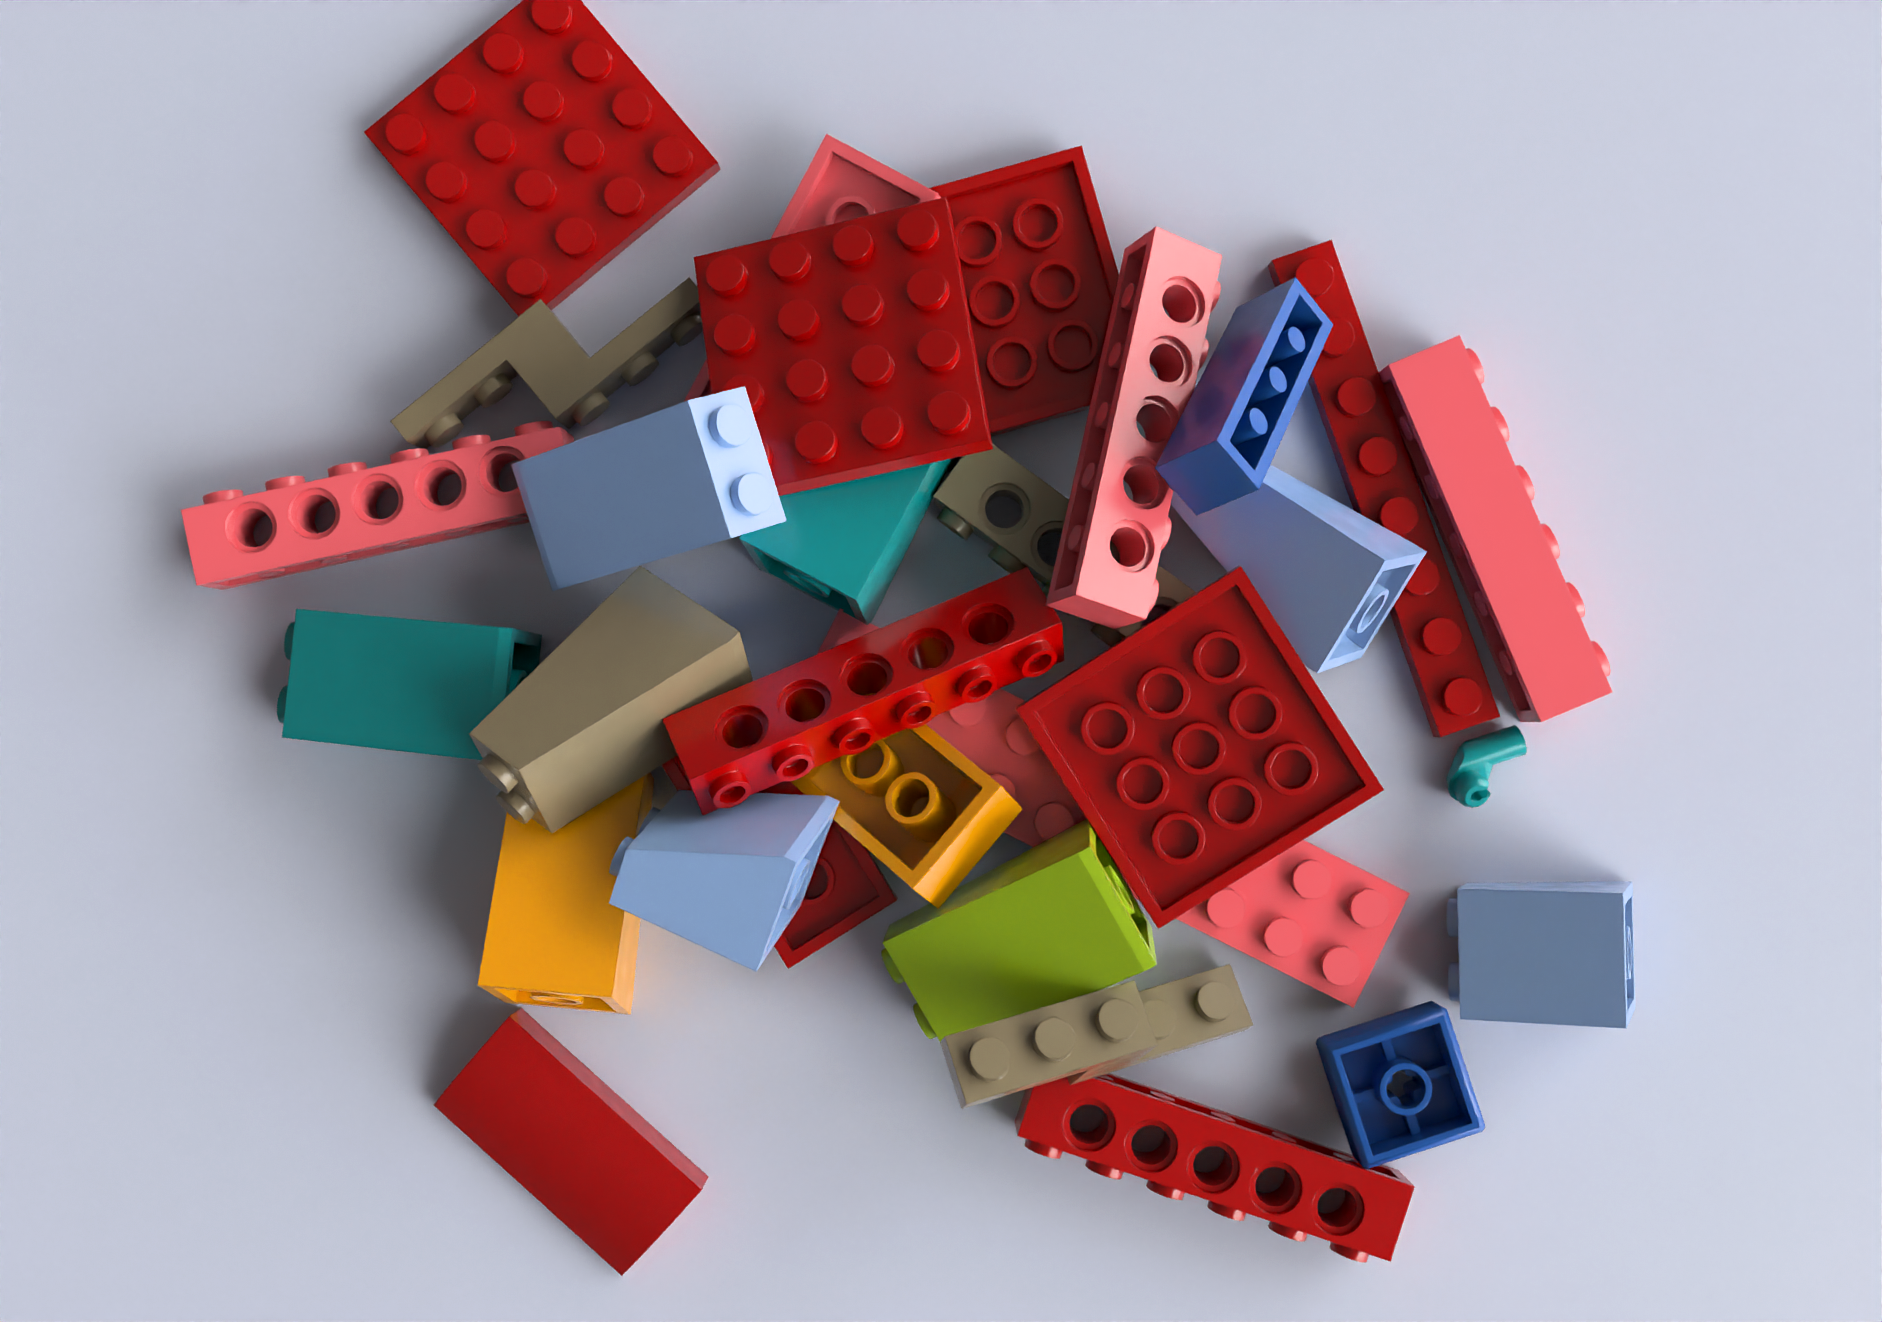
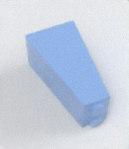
(649, 489)

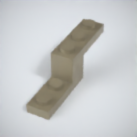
(552, 366)
(1093, 1035)

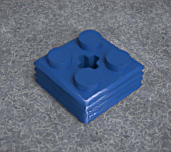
(1436, 1102)

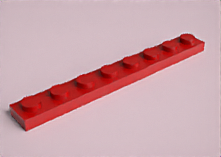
(1387, 492)

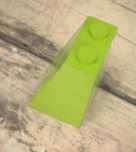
(1021, 937)

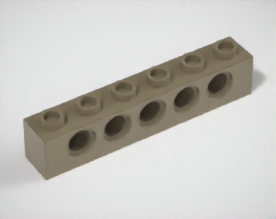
(1043, 511)

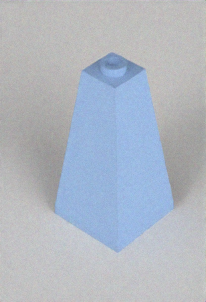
(1313, 563)

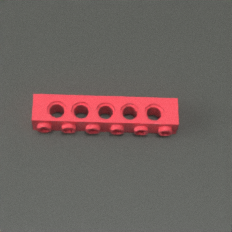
(223, 527)
(1086, 578)

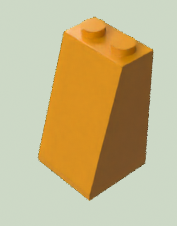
(551, 916)

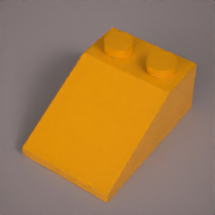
(916, 807)

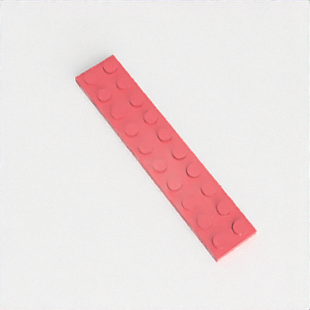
(1293, 913)

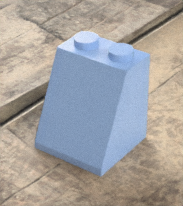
(725, 874)
(1544, 952)

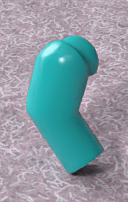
(1474, 761)

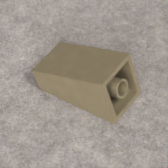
(598, 701)

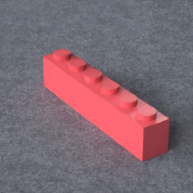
(1494, 532)

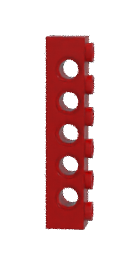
(834, 687)
(1360, 1227)

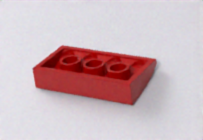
(571, 1141)

